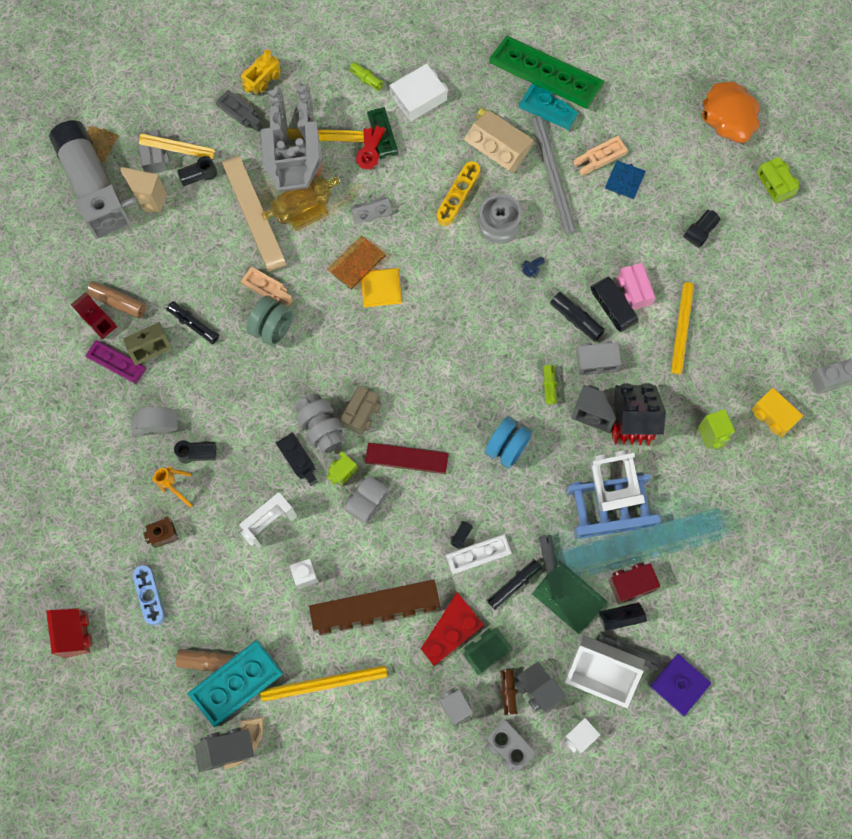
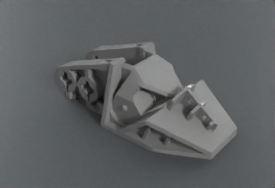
(291, 166)

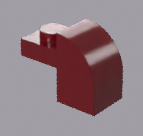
(93, 315)

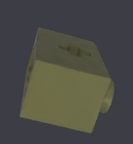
(147, 343)

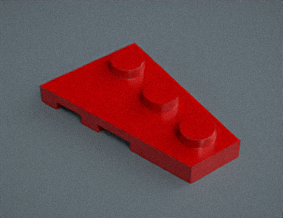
(451, 630)

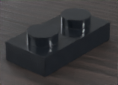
(622, 616)

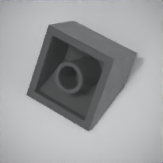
(594, 409)

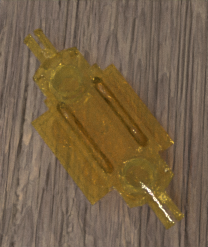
(302, 205)

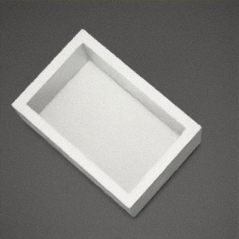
(605, 671)

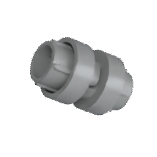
(323, 431)

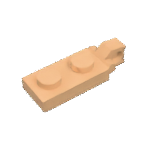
(265, 285)

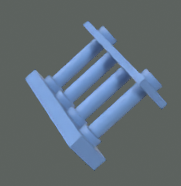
(605, 525)

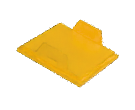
(381, 288)

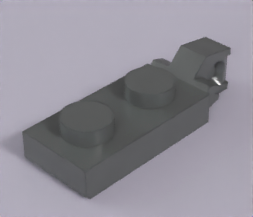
(239, 110)

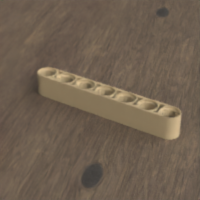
(252, 212)

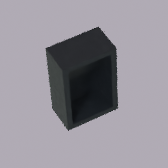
(639, 409)

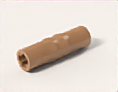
(116, 299)
(201, 660)

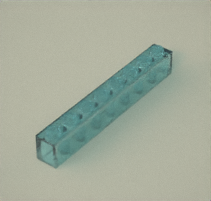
(644, 542)

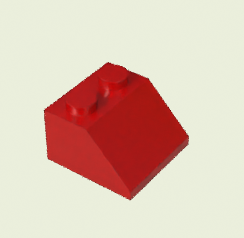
(68, 632)

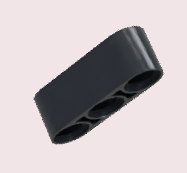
(614, 304)

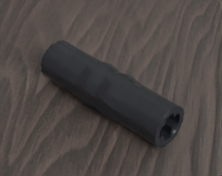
(577, 316)

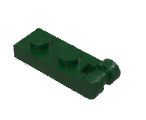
(380, 118)

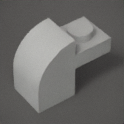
(154, 419)

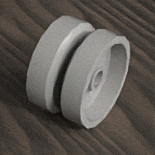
(500, 218)

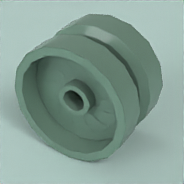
(270, 320)

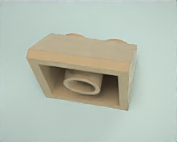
(146, 189)

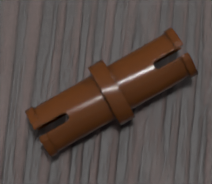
(508, 692)

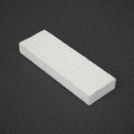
(478, 554)

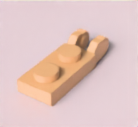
(601, 155)

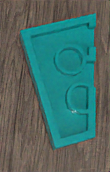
(544, 104)

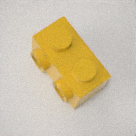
(776, 413)

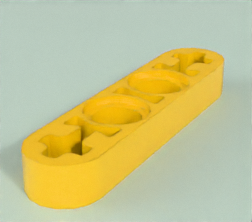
(457, 193)

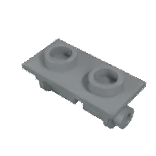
(375, 209)

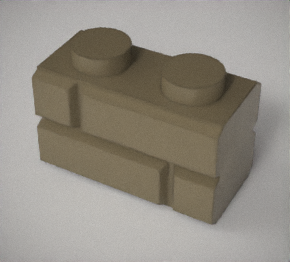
(360, 410)

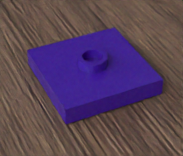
(680, 685)

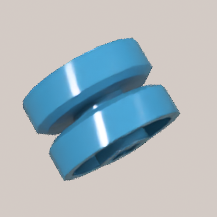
(507, 442)

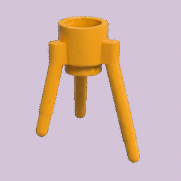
(165, 479)

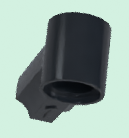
(196, 171)
(699, 231)
(197, 451)

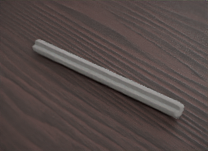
(554, 175)

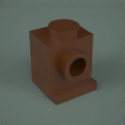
(167, 535)

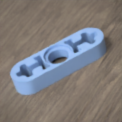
(150, 578)

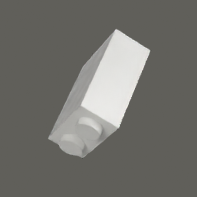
(419, 92)

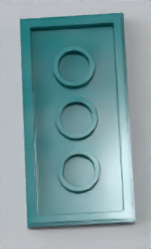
(235, 683)

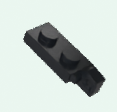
(297, 458)

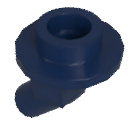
(531, 268)

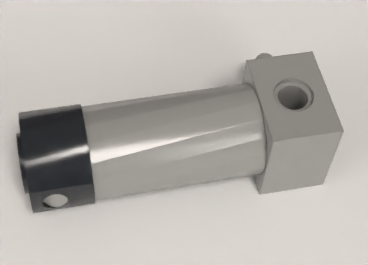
(94, 193)

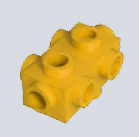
(260, 73)

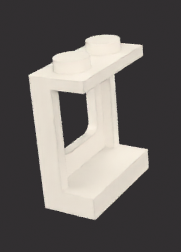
(617, 498)
(264, 516)

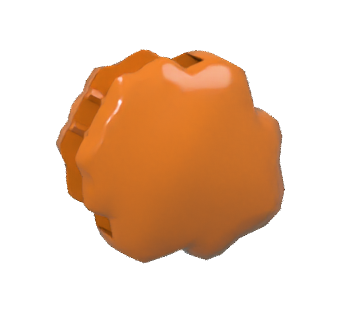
(731, 111)

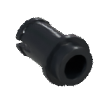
(460, 535)

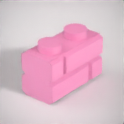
(636, 286)

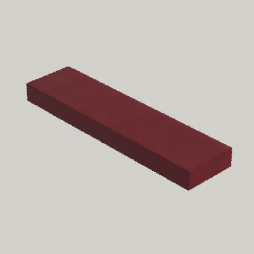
(406, 458)

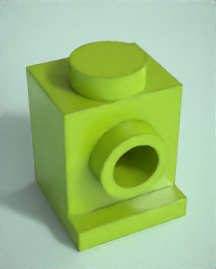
(341, 470)

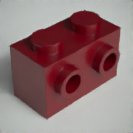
(634, 583)

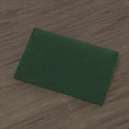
(569, 597)

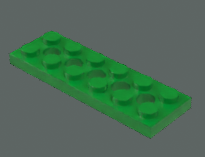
(549, 81)

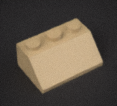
(499, 141)

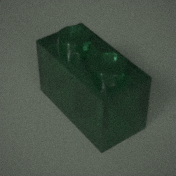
(486, 651)

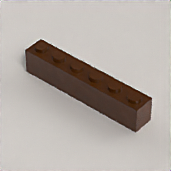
(374, 606)

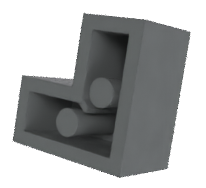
(539, 688)
(219, 750)

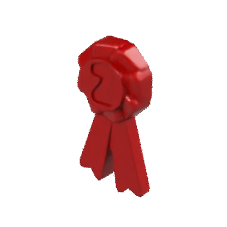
(368, 156)

